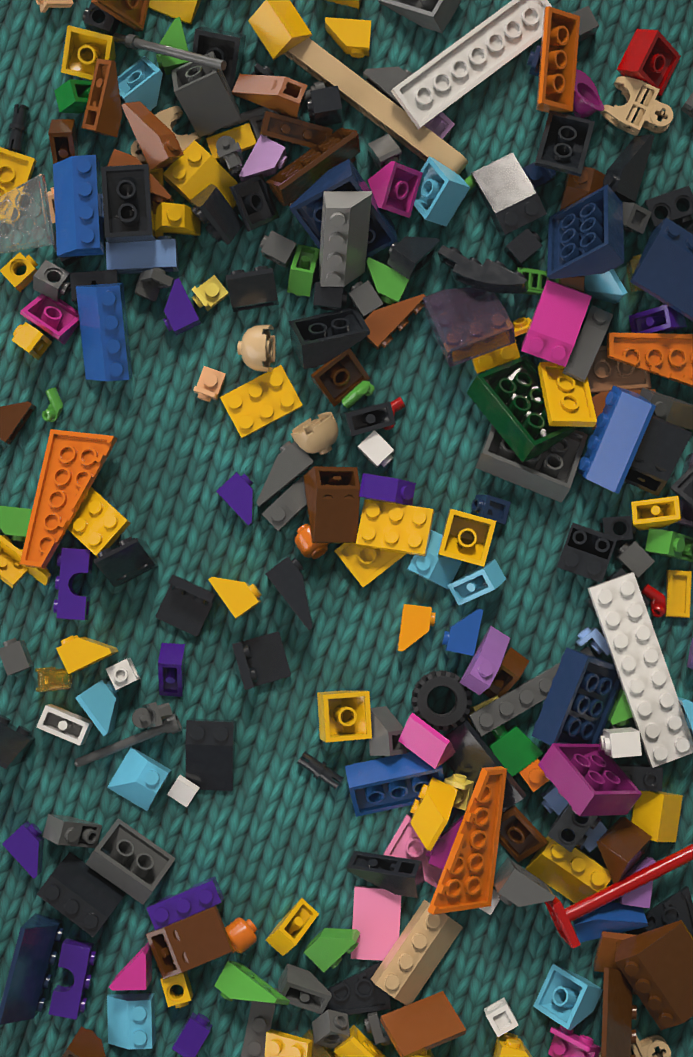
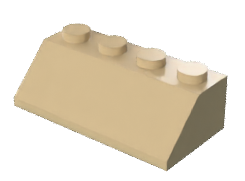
(416, 954)

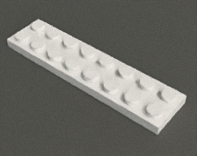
(471, 60)
(642, 669)

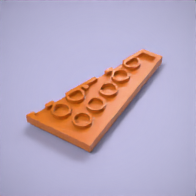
(656, 353)
(65, 478)
(471, 863)

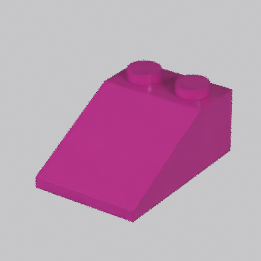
(556, 323)

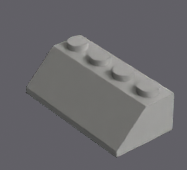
(343, 236)

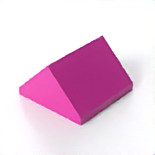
(395, 188)
(52, 317)
(426, 742)
(136, 973)

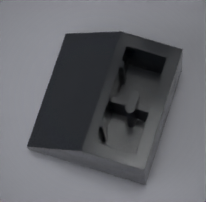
(217, 213)
(252, 289)
(587, 552)

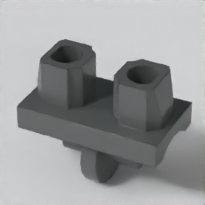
(230, 155)
(151, 715)

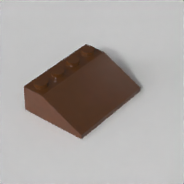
(312, 165)
(660, 971)
(617, 1015)

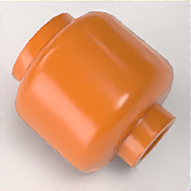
(304, 543)
(241, 934)

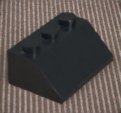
(81, 894)

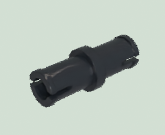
(18, 128)
(320, 770)

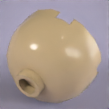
(258, 348)
(316, 434)

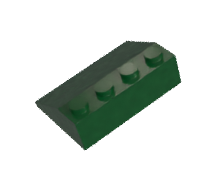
(516, 407)

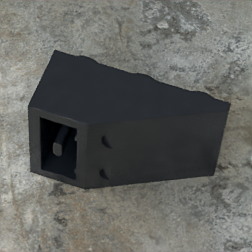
(657, 455)
(126, 561)

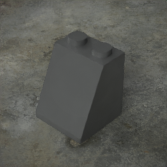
(205, 97)

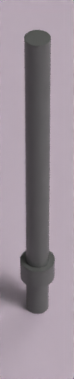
(134, 42)

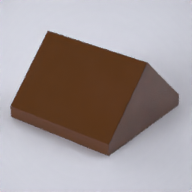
(339, 376)
(519, 834)
(622, 847)

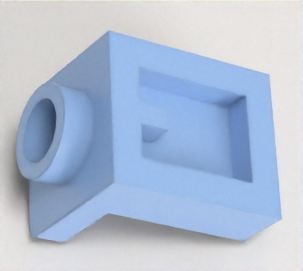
(599, 643)

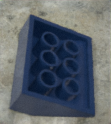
(343, 178)
(586, 236)
(667, 267)
(578, 700)
(30, 969)

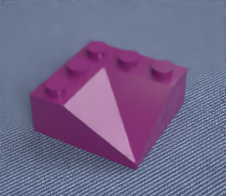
(589, 779)

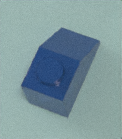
(464, 634)

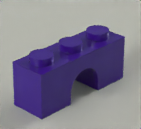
(69, 604)
(184, 904)
(70, 1000)

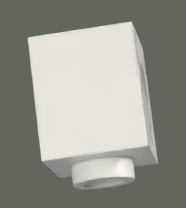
(376, 450)
(122, 673)
(501, 1017)

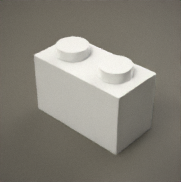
(64, 724)
(621, 742)

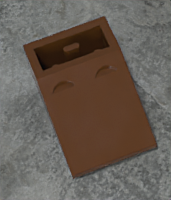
(333, 503)
(189, 942)

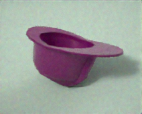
(585, 96)

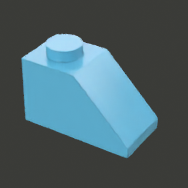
(477, 582)

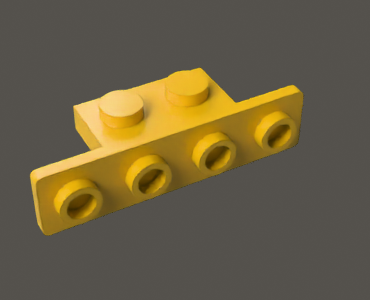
(503, 354)
(10, 568)

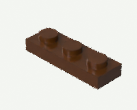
(293, 130)

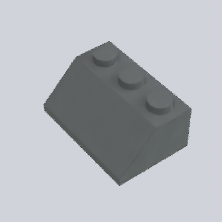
(130, 861)
(519, 886)

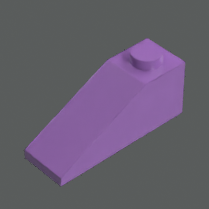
(486, 661)

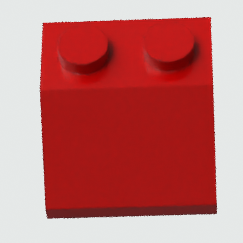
(649, 59)

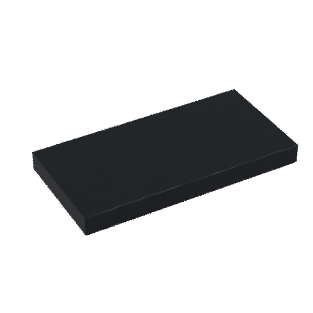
(473, 755)

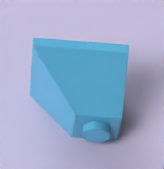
(141, 83)
(605, 286)
(435, 567)
(101, 705)
(139, 778)
(567, 997)

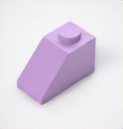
(264, 159)

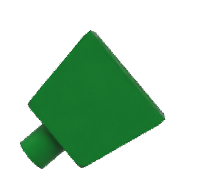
(513, 748)

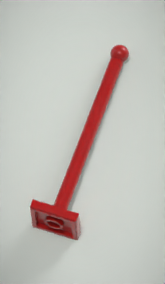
(563, 917)

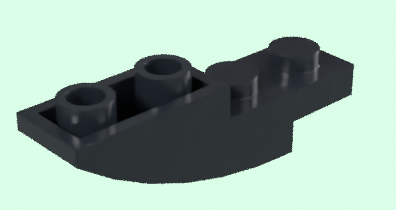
(488, 277)

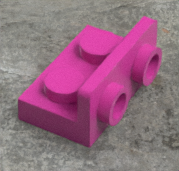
(568, 1044)

